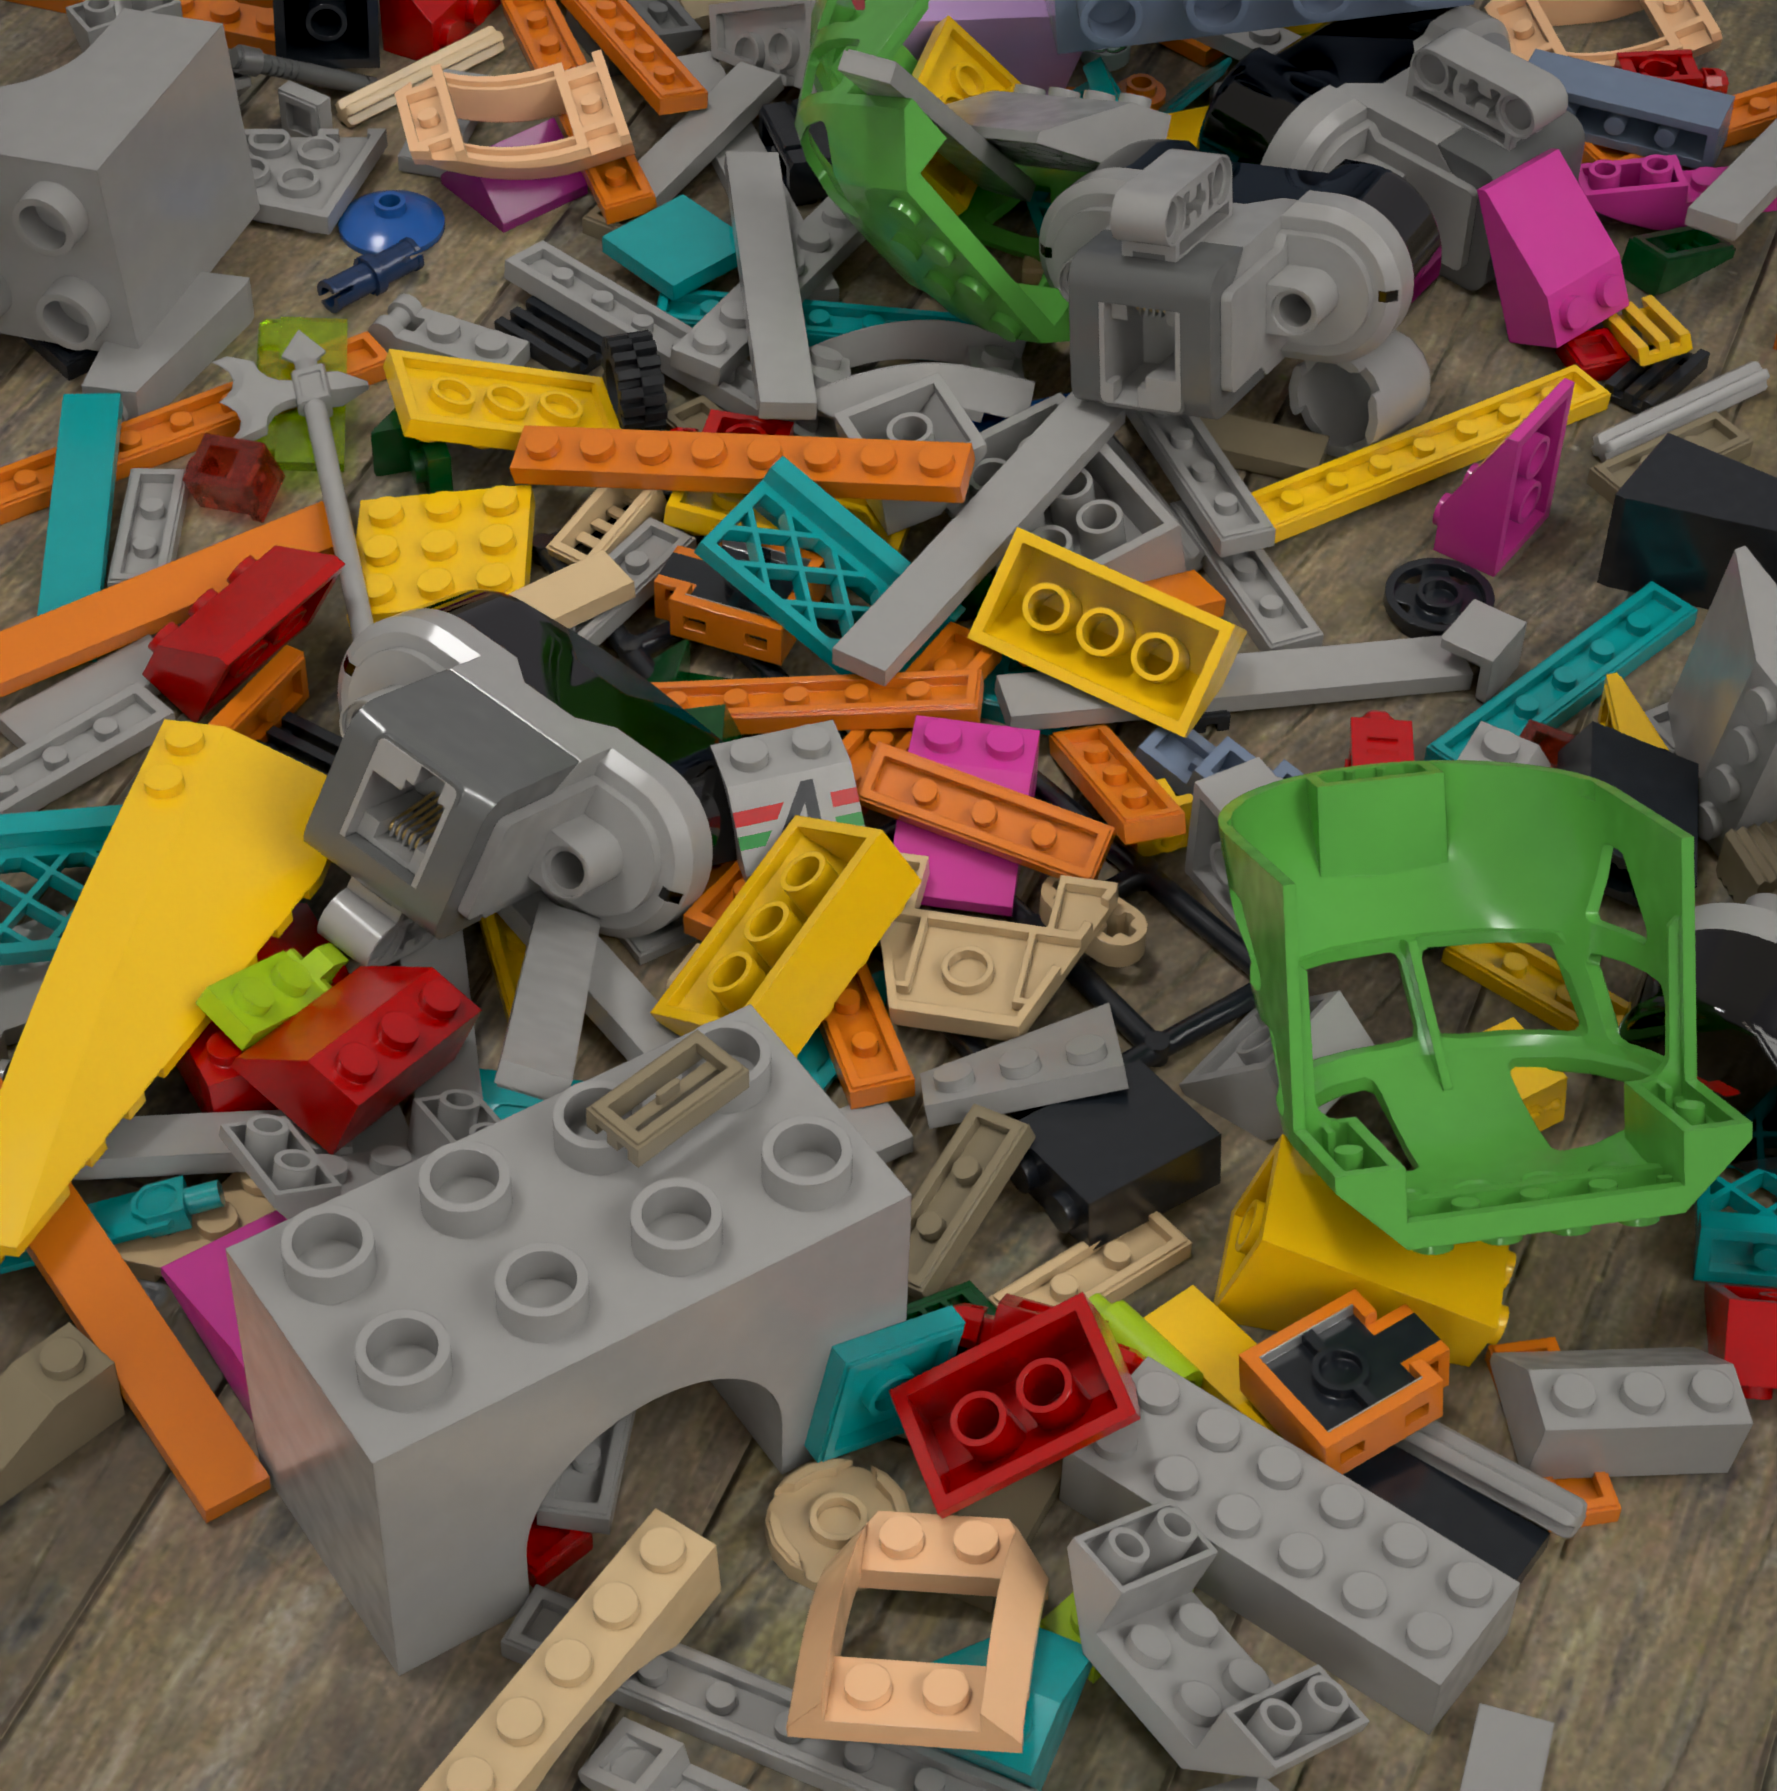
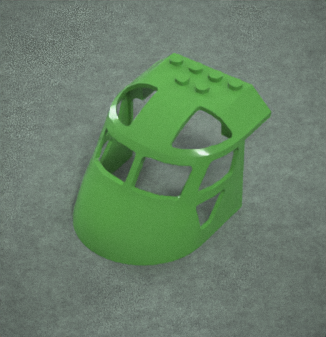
(877, 182)
(1469, 857)

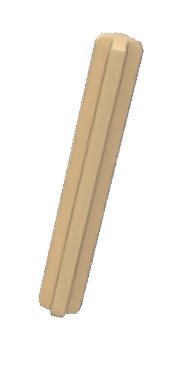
(380, 95)

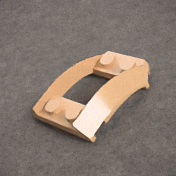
(1677, 22)
(583, 92)
(913, 1699)

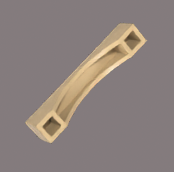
(618, 1626)

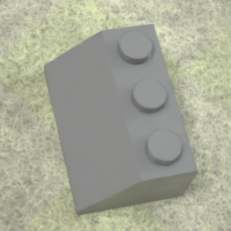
(1622, 1411)

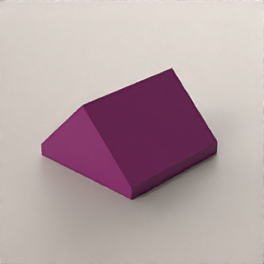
(518, 201)

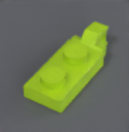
(269, 992)

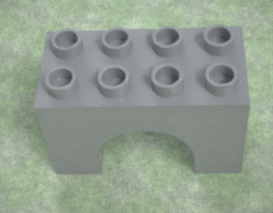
(120, 182)
(521, 1291)

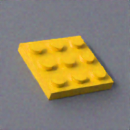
(443, 545)

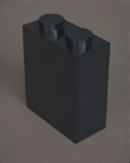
(1643, 772)
(1118, 1158)

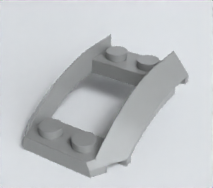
(979, 368)

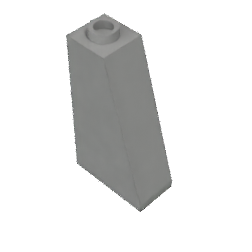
(178, 349)

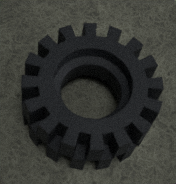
(634, 380)

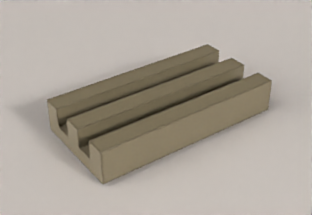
(678, 1102)

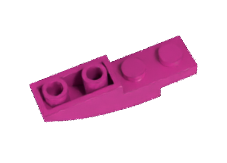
(1647, 190)

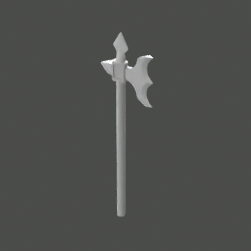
(314, 394)

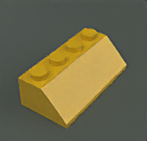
(1106, 633)
(794, 931)

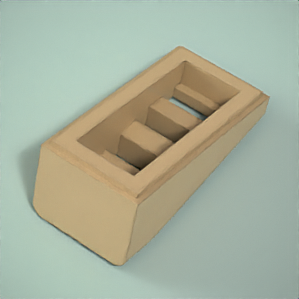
(594, 516)

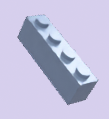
(1642, 111)

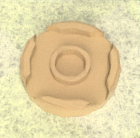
(821, 1511)

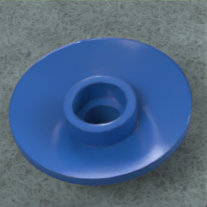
(387, 217)

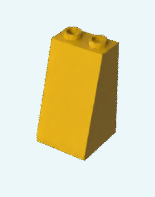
(1304, 1246)

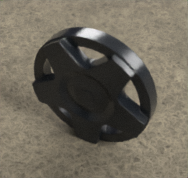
(1436, 600)

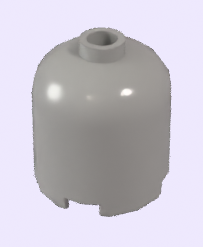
(1363, 397)

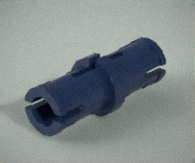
(370, 275)

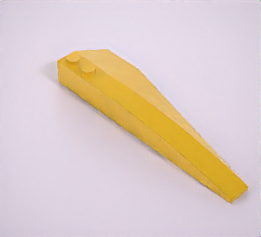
(176, 901)

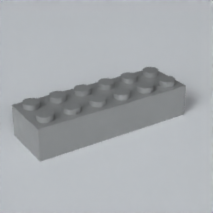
(1303, 1547)

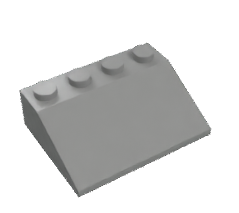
(1061, 127)
(1101, 511)
(1728, 703)

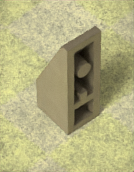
(53, 1406)

